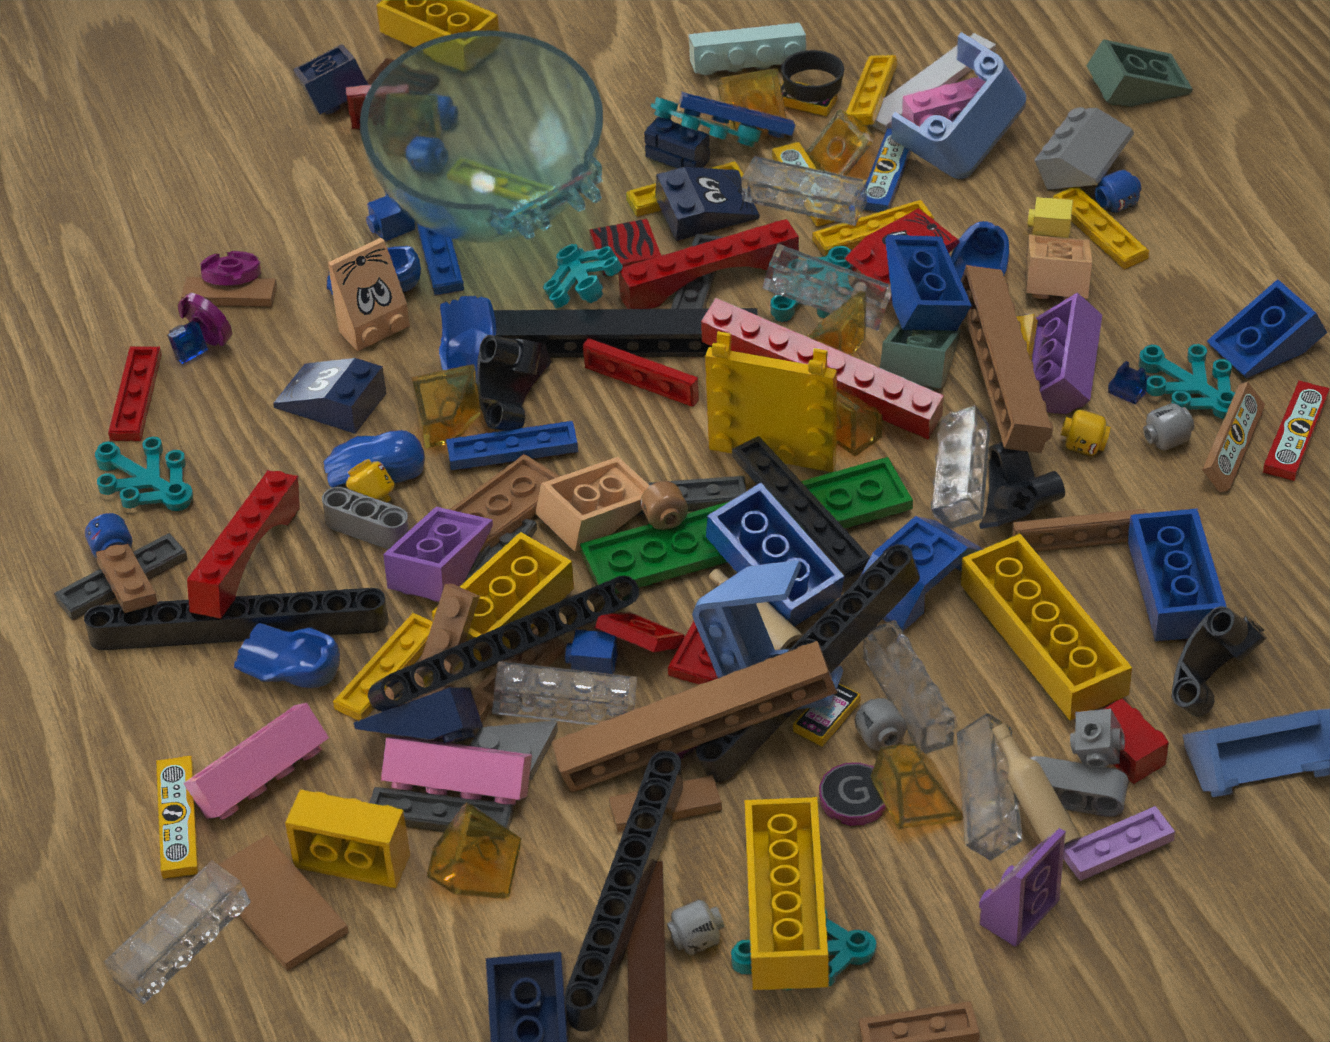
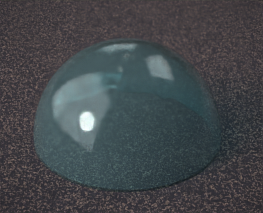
(484, 135)

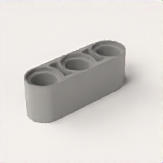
(364, 517)
(1086, 788)

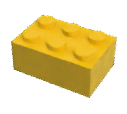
(348, 838)

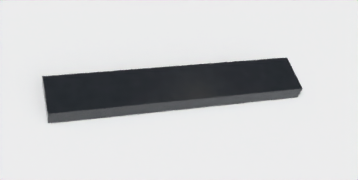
(828, 534)

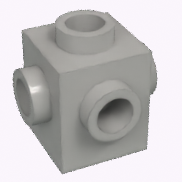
(1097, 738)

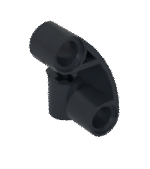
(505, 377)
(1014, 487)
(1210, 646)

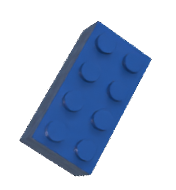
(760, 532)
(1174, 571)

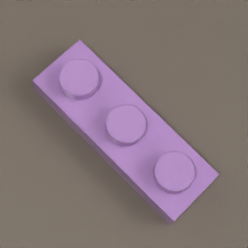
(1118, 843)

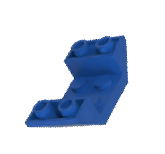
(936, 553)

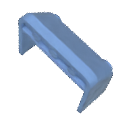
(966, 141)
(733, 625)
(1260, 750)

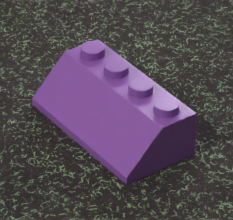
(1066, 353)

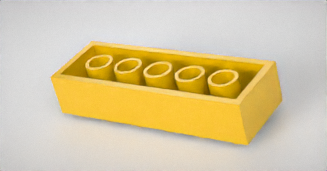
(1046, 626)
(786, 894)

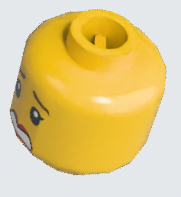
(1085, 432)
(371, 480)

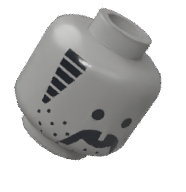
(1168, 426)
(880, 723)
(695, 927)

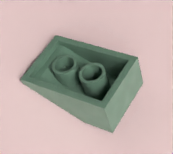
(1136, 74)
(920, 355)

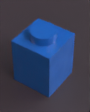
(387, 219)
(592, 652)

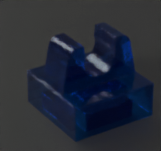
(187, 341)
(1129, 383)

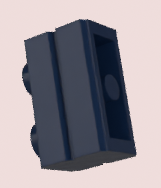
(676, 144)

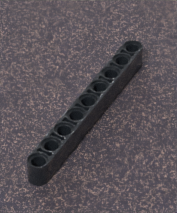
(174, 625)
(838, 635)
(492, 647)
(623, 892)

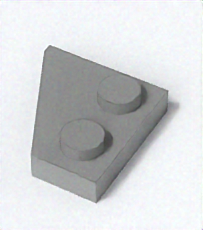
(522, 738)

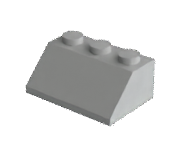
(1082, 149)

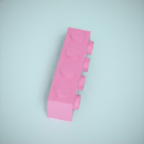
(940, 101)
(256, 761)
(456, 768)

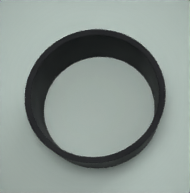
(812, 61)

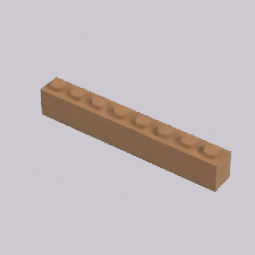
(1005, 361)
(694, 716)

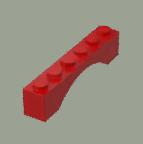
(654, 280)
(218, 574)

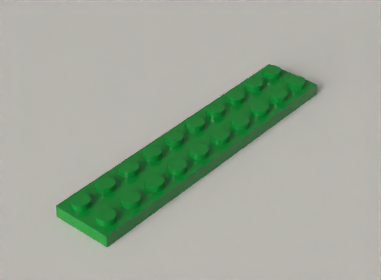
(655, 555)

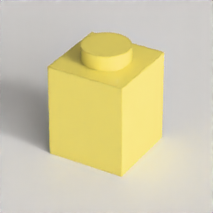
(1051, 217)

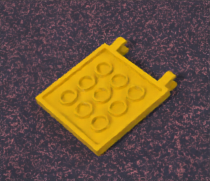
(774, 399)

